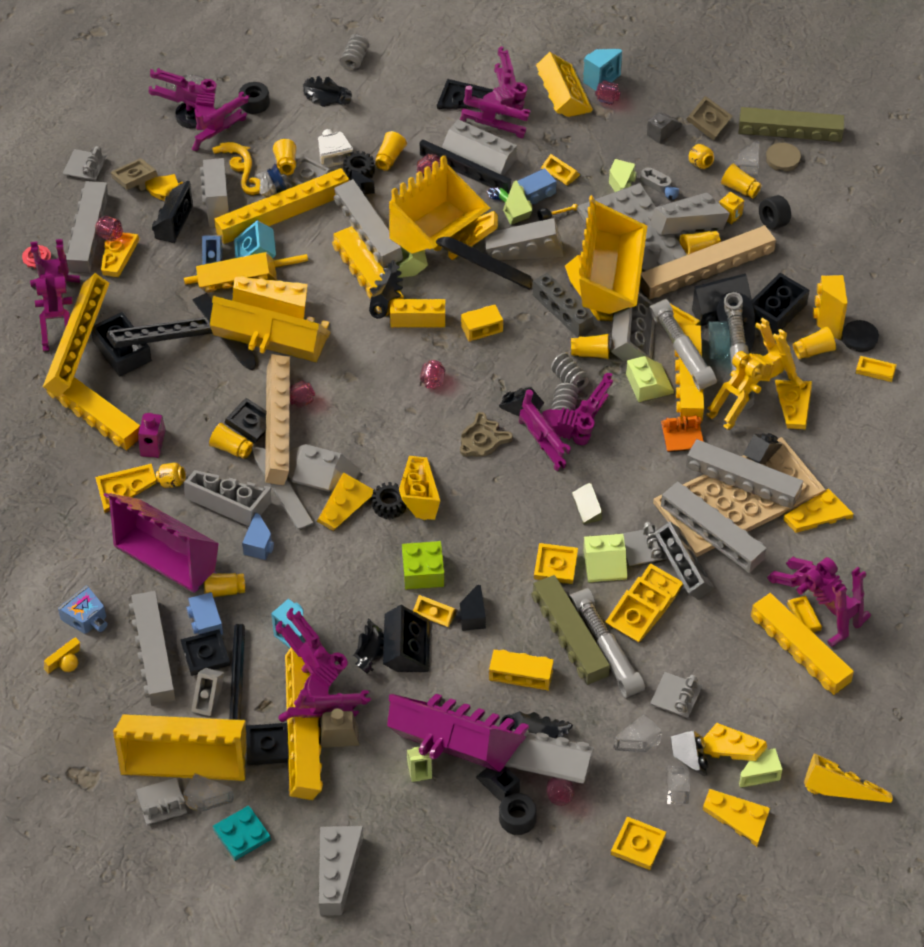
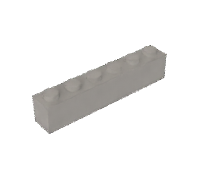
(367, 223)
(84, 236)
(744, 474)
(713, 526)
(153, 648)

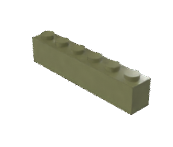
(791, 124)
(570, 630)

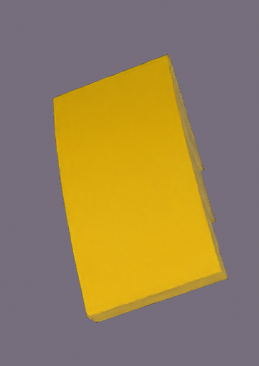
(644, 603)

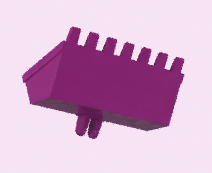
(162, 542)
(454, 732)

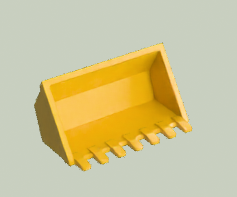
(432, 208)
(611, 259)
(268, 329)
(181, 747)

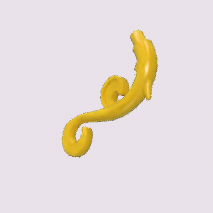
(236, 165)

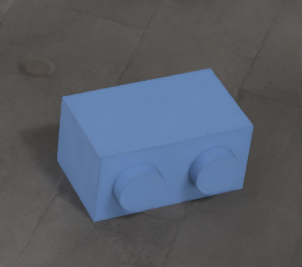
(538, 186)
(204, 614)

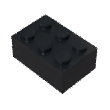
(779, 302)
(122, 358)

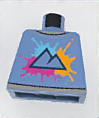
(84, 611)

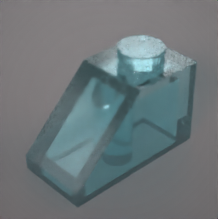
(719, 340)

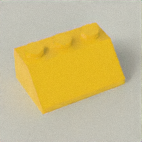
(831, 304)

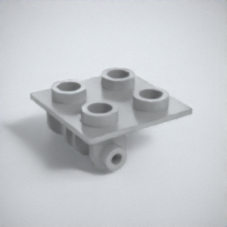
(85, 164)
(643, 546)
(677, 694)
(161, 801)

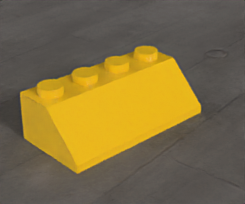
(563, 86)

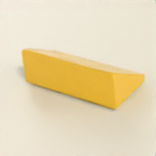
(560, 170)
(435, 611)

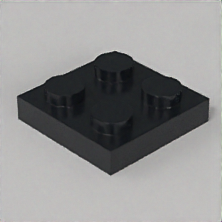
(248, 420)
(205, 651)
(267, 744)

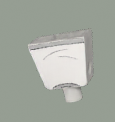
(333, 148)

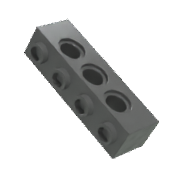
(562, 305)
(684, 560)

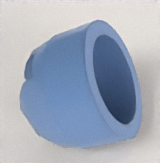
(671, 191)

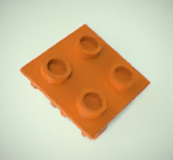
(681, 433)

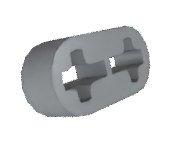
(655, 179)

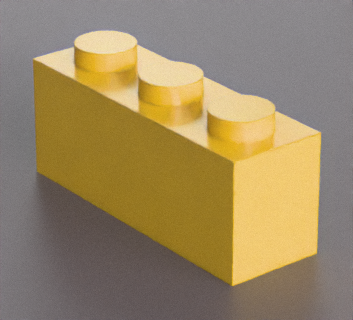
(417, 313)
(521, 669)

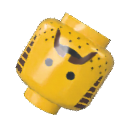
(701, 156)
(171, 475)

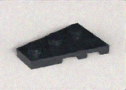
(454, 94)

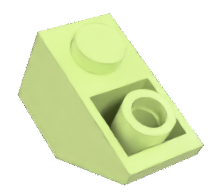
(621, 175)
(517, 206)

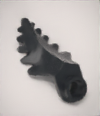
(327, 91)
(385, 290)
(369, 646)
(537, 725)

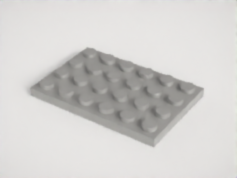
(637, 205)

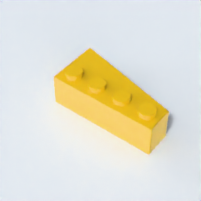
(222, 273)
(271, 295)

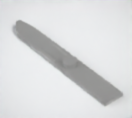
(286, 495)

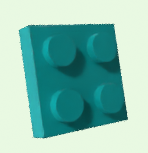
(241, 833)

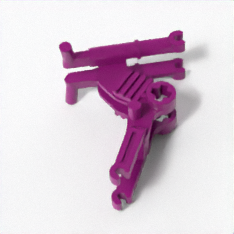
(506, 99)
(203, 101)
(52, 285)
(565, 423)
(828, 590)
(314, 697)

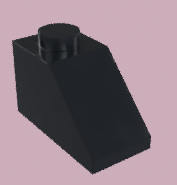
(472, 611)

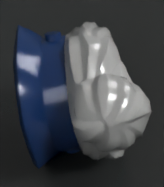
(271, 182)

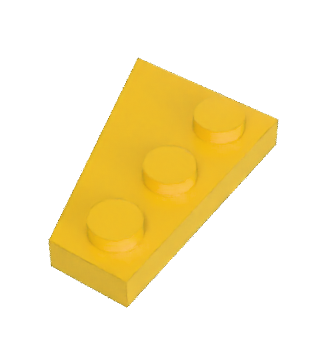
(733, 743)

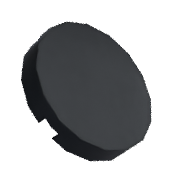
(185, 118)
(860, 335)

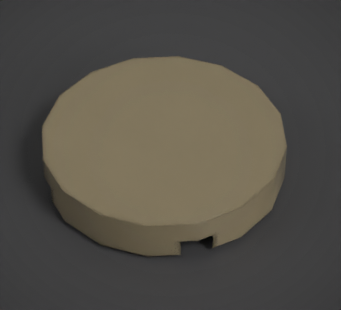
(783, 157)

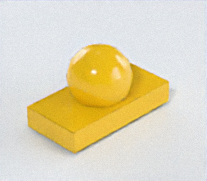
(63, 657)

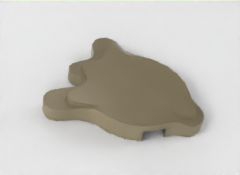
(482, 437)

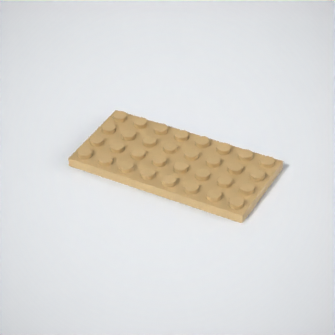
(744, 507)

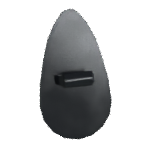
(747, 315)

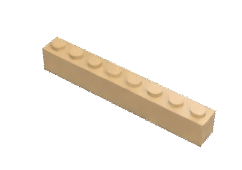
(707, 262)
(277, 419)

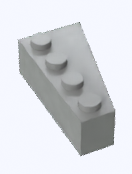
(214, 189)
(689, 214)
(526, 241)
(227, 496)
(337, 862)

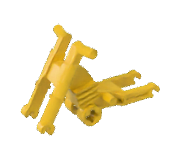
(755, 368)

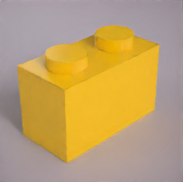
(482, 322)

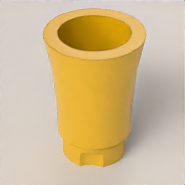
(390, 149)
(285, 156)
(740, 181)
(698, 241)
(815, 344)
(591, 346)
(229, 441)
(224, 584)

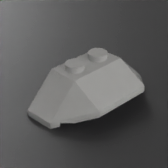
(319, 467)

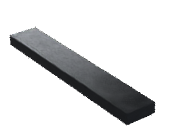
(467, 167)
(159, 332)

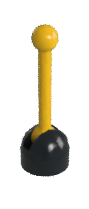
(545, 214)

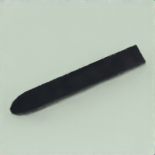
(485, 261)
(239, 349)

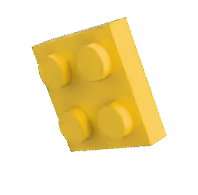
(556, 561)
(638, 843)

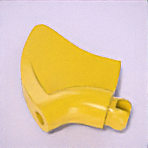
(161, 186)

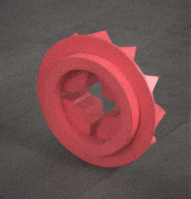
(28, 257)

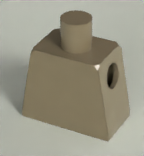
(338, 729)

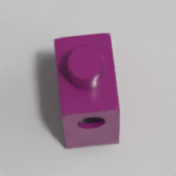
(153, 428)

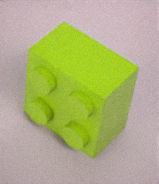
(423, 565)

